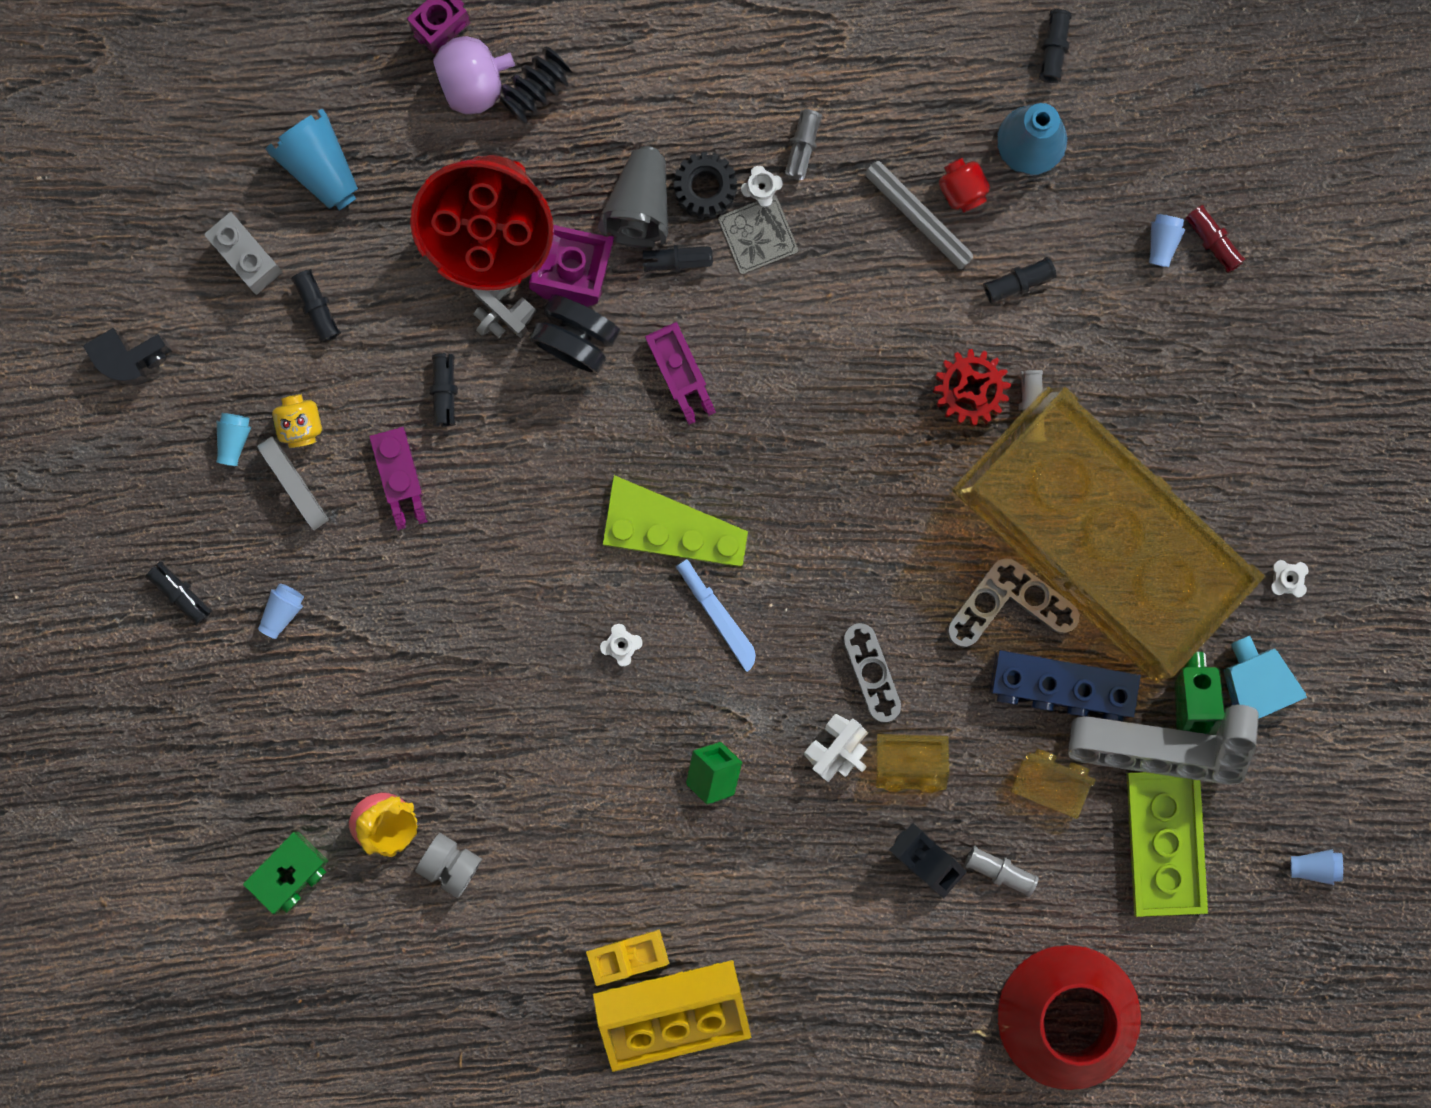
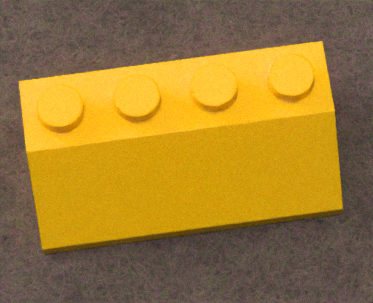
(671, 1016)

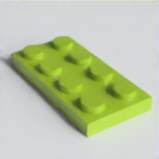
(1166, 845)

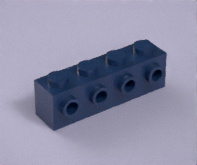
(1065, 685)

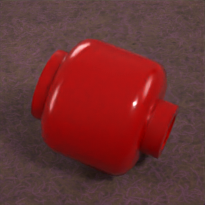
(964, 185)

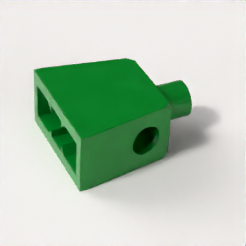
(1198, 697)

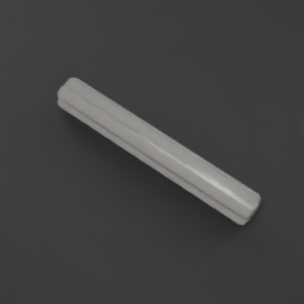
(919, 215)

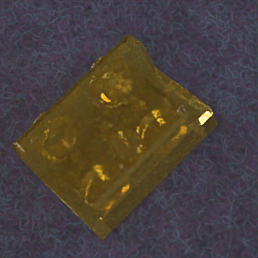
(1052, 784)

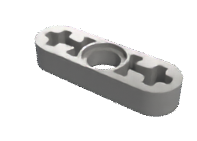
(293, 483)
(890, 694)

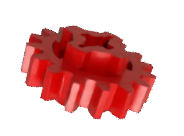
(964, 373)

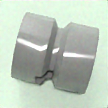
(448, 865)

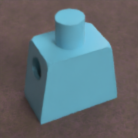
(1261, 679)

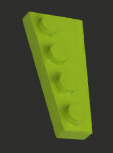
(663, 526)

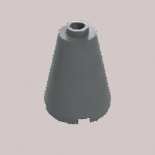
(638, 202)

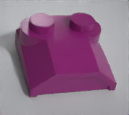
(574, 266)

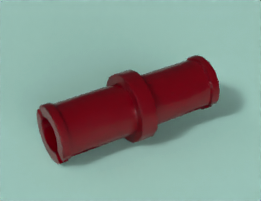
(1215, 239)

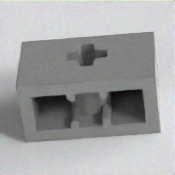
(243, 253)

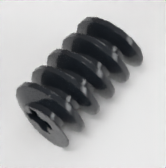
(535, 84)

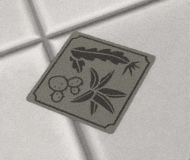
(758, 235)

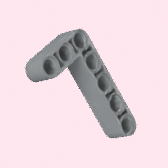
(1167, 750)

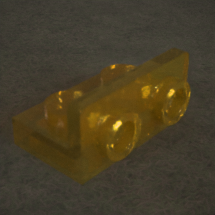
(912, 762)

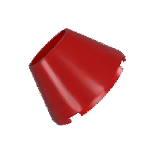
(1033, 988)

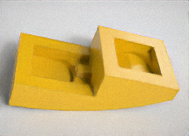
(627, 957)

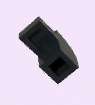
(125, 365)
(927, 860)

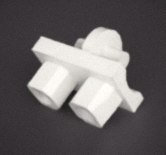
(843, 752)

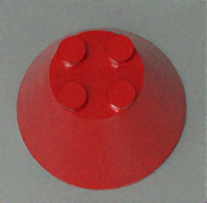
(482, 223)

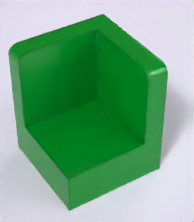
(713, 773)

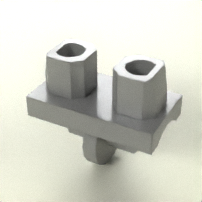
(515, 318)

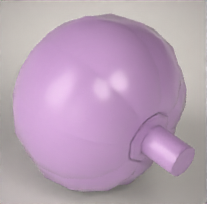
(470, 74)

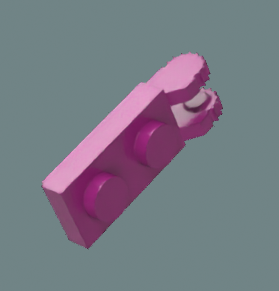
(679, 369)
(398, 473)

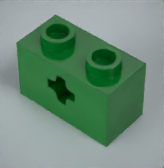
(267, 881)

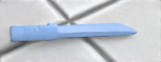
(722, 620)

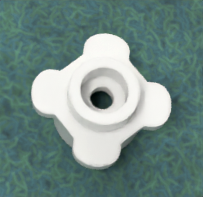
(759, 176)
(1281, 585)
(624, 654)

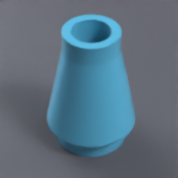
(231, 437)

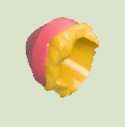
(383, 824)

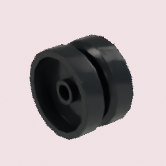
(574, 333)

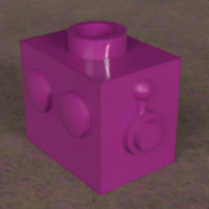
(433, 12)

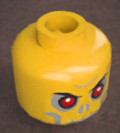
(297, 421)

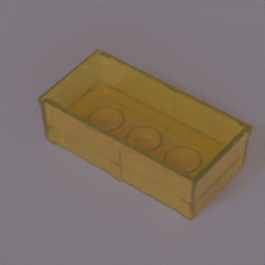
(1107, 533)

